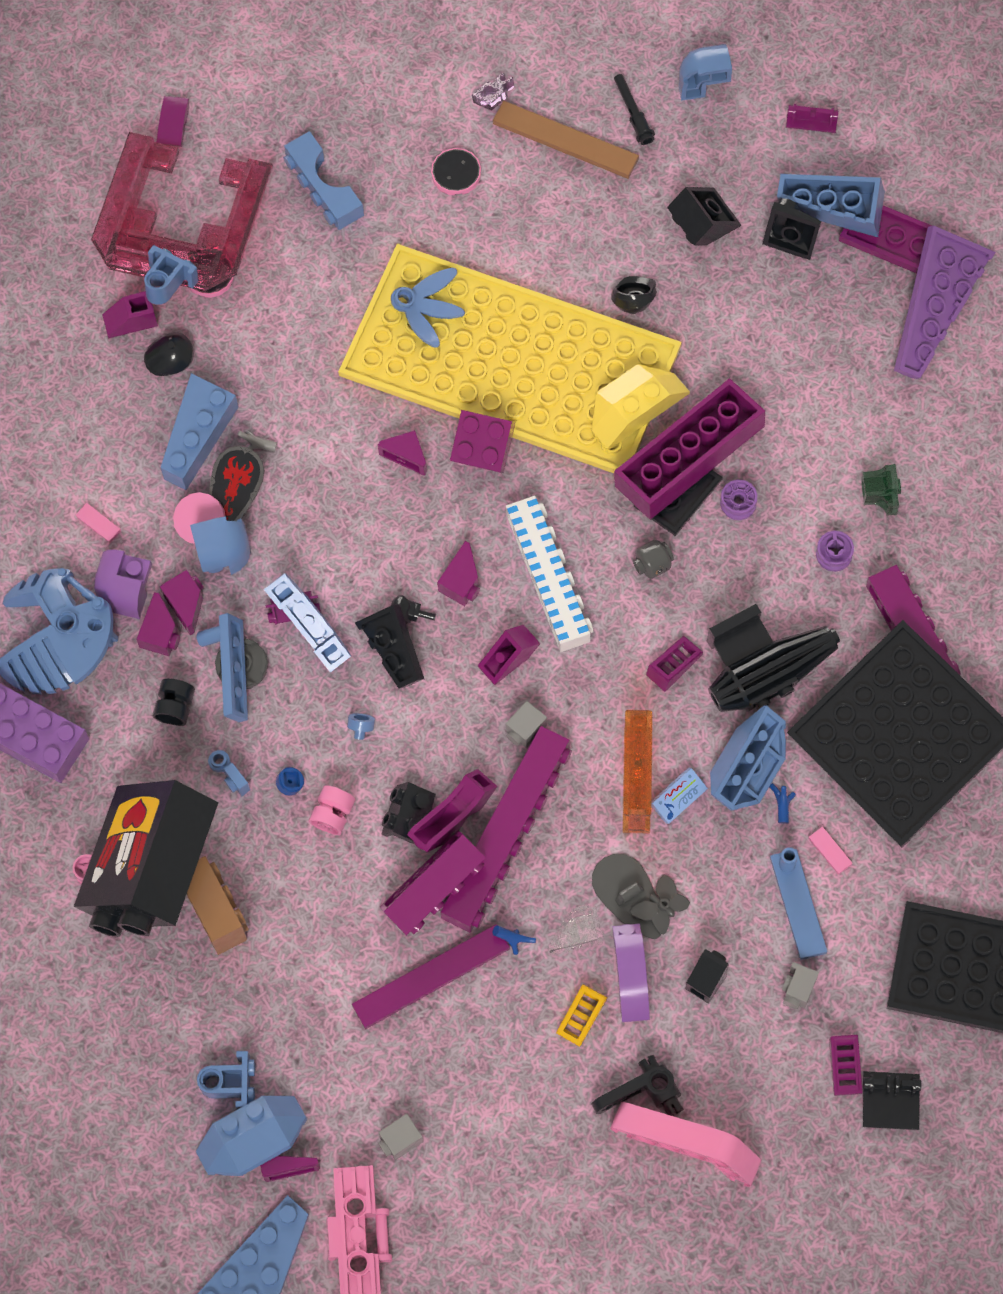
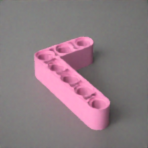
(690, 1139)

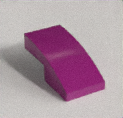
(172, 121)

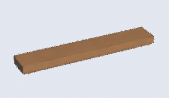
(565, 139)

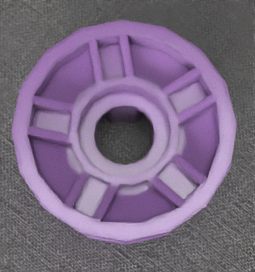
(747, 494)
(826, 556)

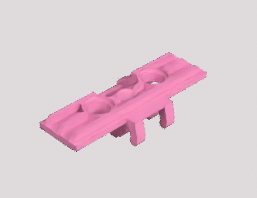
(348, 1231)

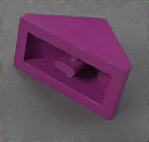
(405, 451)

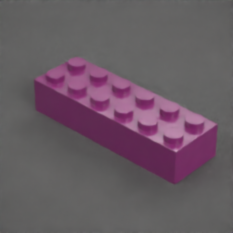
(689, 448)

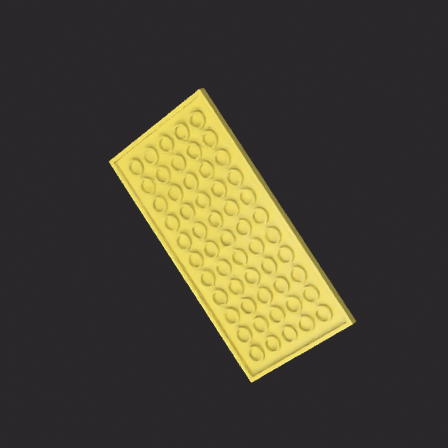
(505, 358)

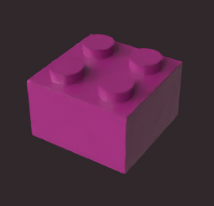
(482, 441)

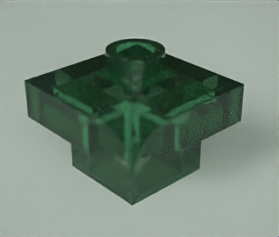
(882, 489)

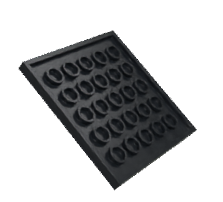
(901, 733)

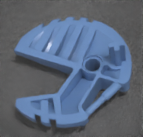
(58, 653)

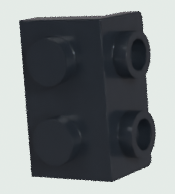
(407, 808)

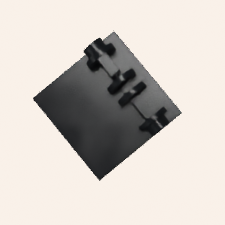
(891, 1100)

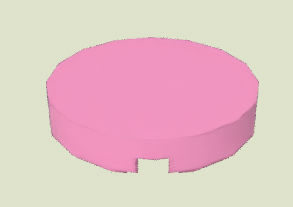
(195, 509)

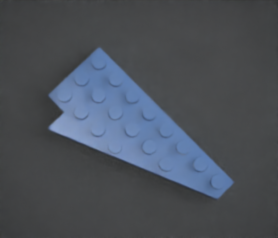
(264, 1257)

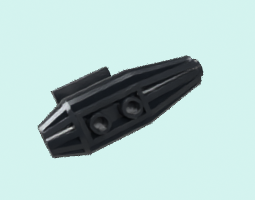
(761, 667)

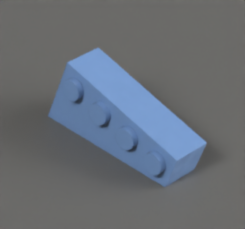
(837, 200)
(197, 428)

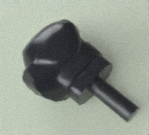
(411, 609)

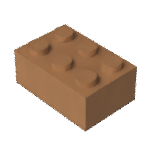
(215, 907)

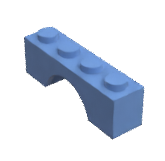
(339, 203)

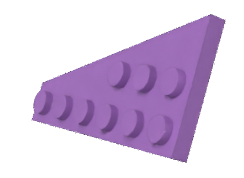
(940, 290)

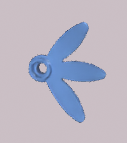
(419, 304)

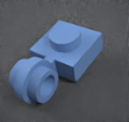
(234, 779)

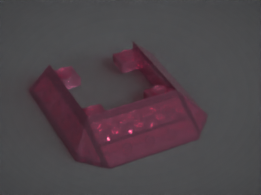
(125, 231)

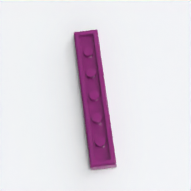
(429, 977)

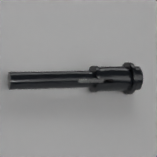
(644, 133)

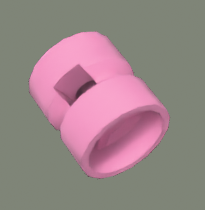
(332, 809)

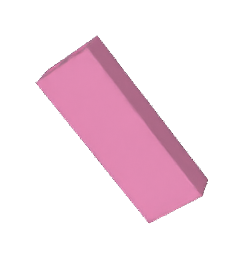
(98, 523)
(830, 850)

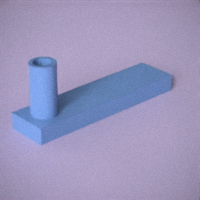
(231, 640)
(798, 904)

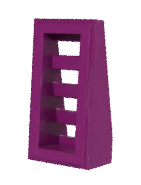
(664, 676)
(845, 1040)
(288, 1166)

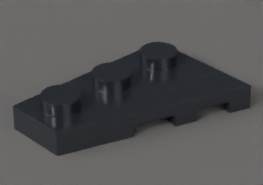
(392, 640)

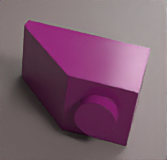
(460, 577)
(184, 598)
(158, 629)
(508, 653)

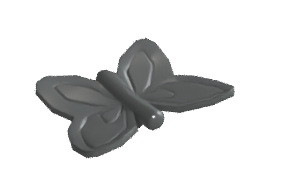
(662, 906)

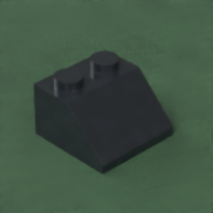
(702, 215)

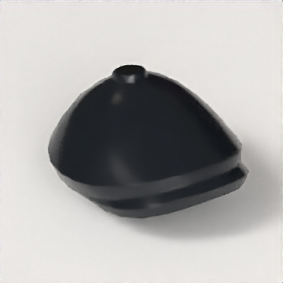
(634, 294)
(169, 354)

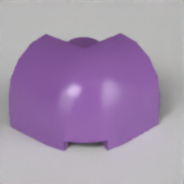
(122, 582)

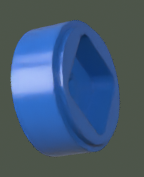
(289, 781)

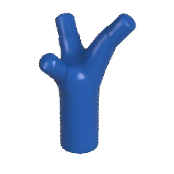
(783, 802)
(512, 937)

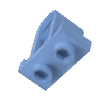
(167, 273)
(233, 1080)

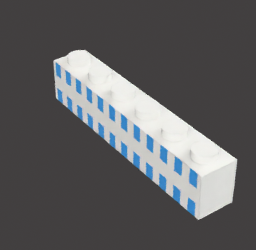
(548, 573)

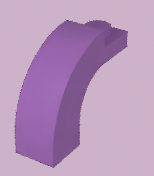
(631, 972)

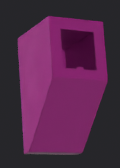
(129, 315)

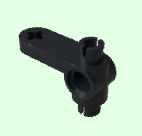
(662, 1098)

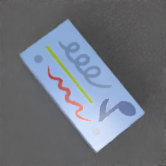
(678, 795)

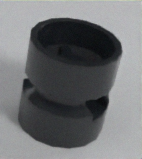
(173, 704)

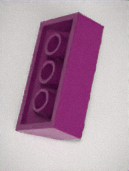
(433, 883)

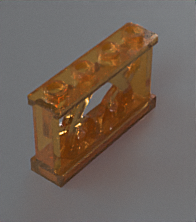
(637, 771)

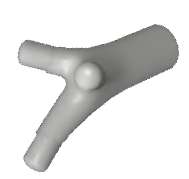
(256, 442)

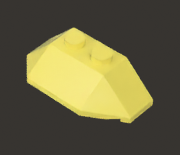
(633, 402)

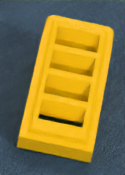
(584, 990)

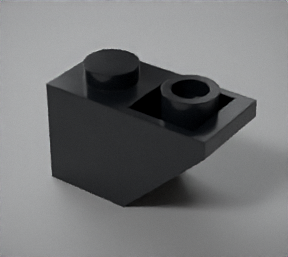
(707, 975)

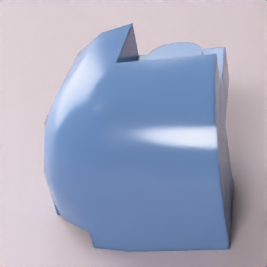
(703, 68)
(221, 544)

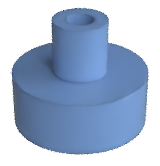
(360, 724)

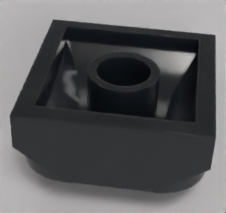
(791, 229)

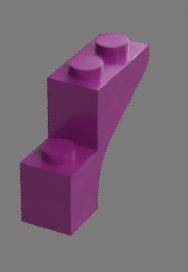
(451, 814)

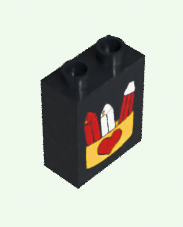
(145, 857)

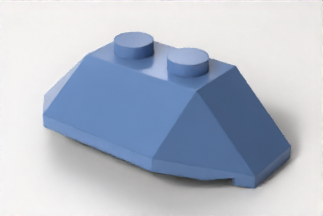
(750, 760)
(251, 1135)

